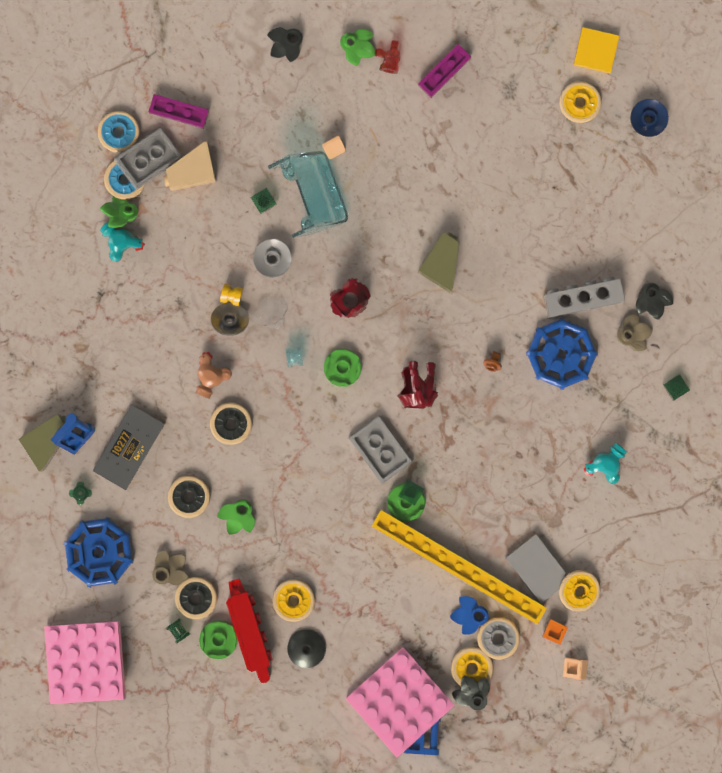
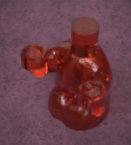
(391, 58)

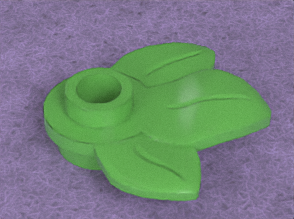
(360, 48)
(118, 212)
(235, 519)

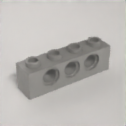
(555, 308)

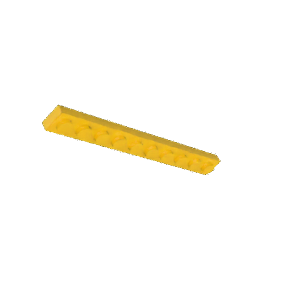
(459, 567)

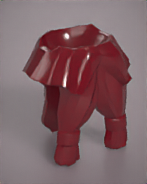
(350, 286)
(416, 391)

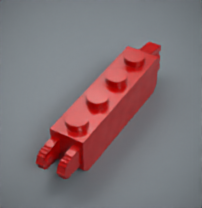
(247, 630)

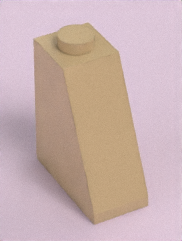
(191, 170)

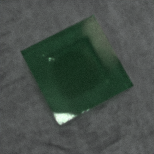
(263, 201)
(676, 387)
(411, 492)

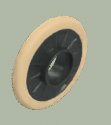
(219, 419)
(177, 492)
(184, 602)

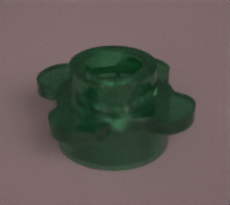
(85, 493)

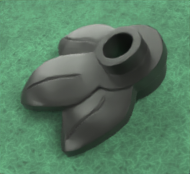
(283, 45)
(653, 304)
(470, 691)

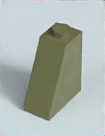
(441, 262)
(39, 443)

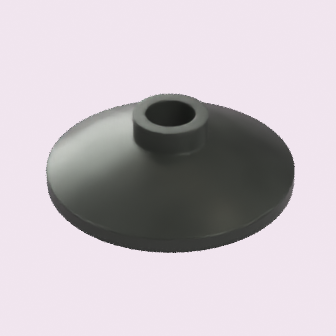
(313, 641)

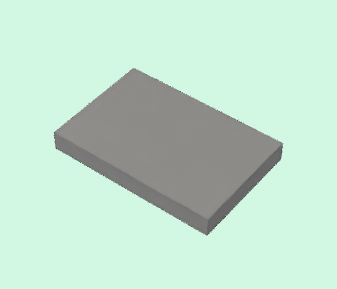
(148, 158)
(380, 449)
(537, 568)

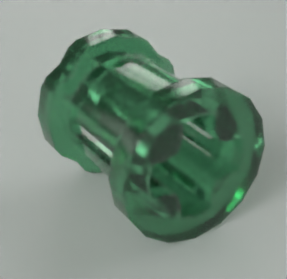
(181, 629)

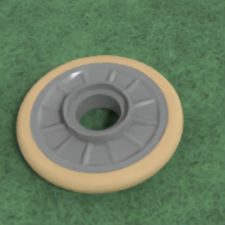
(502, 626)

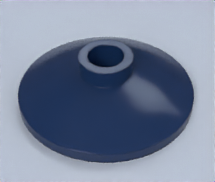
(653, 109)

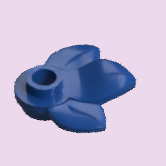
(466, 615)

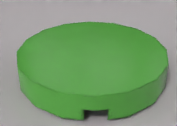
(342, 367)
(403, 509)
(218, 639)

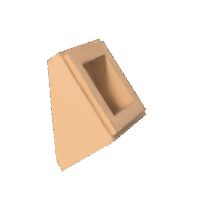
(333, 147)
(575, 668)

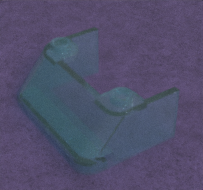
(317, 189)

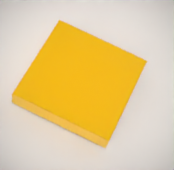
(596, 50)

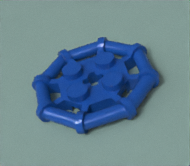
(551, 350)
(92, 561)

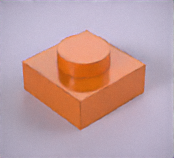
(555, 631)

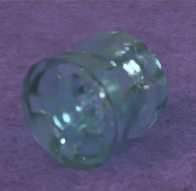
(294, 357)

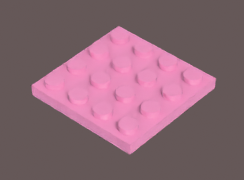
(85, 662)
(400, 702)

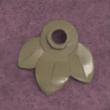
(637, 333)
(171, 566)

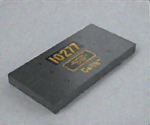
(128, 447)

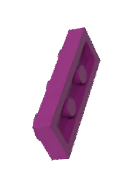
(444, 70)
(178, 111)

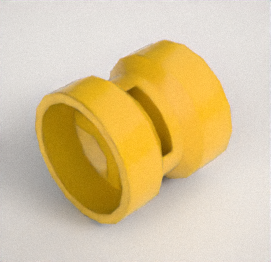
(233, 295)

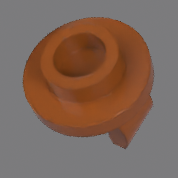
(492, 364)

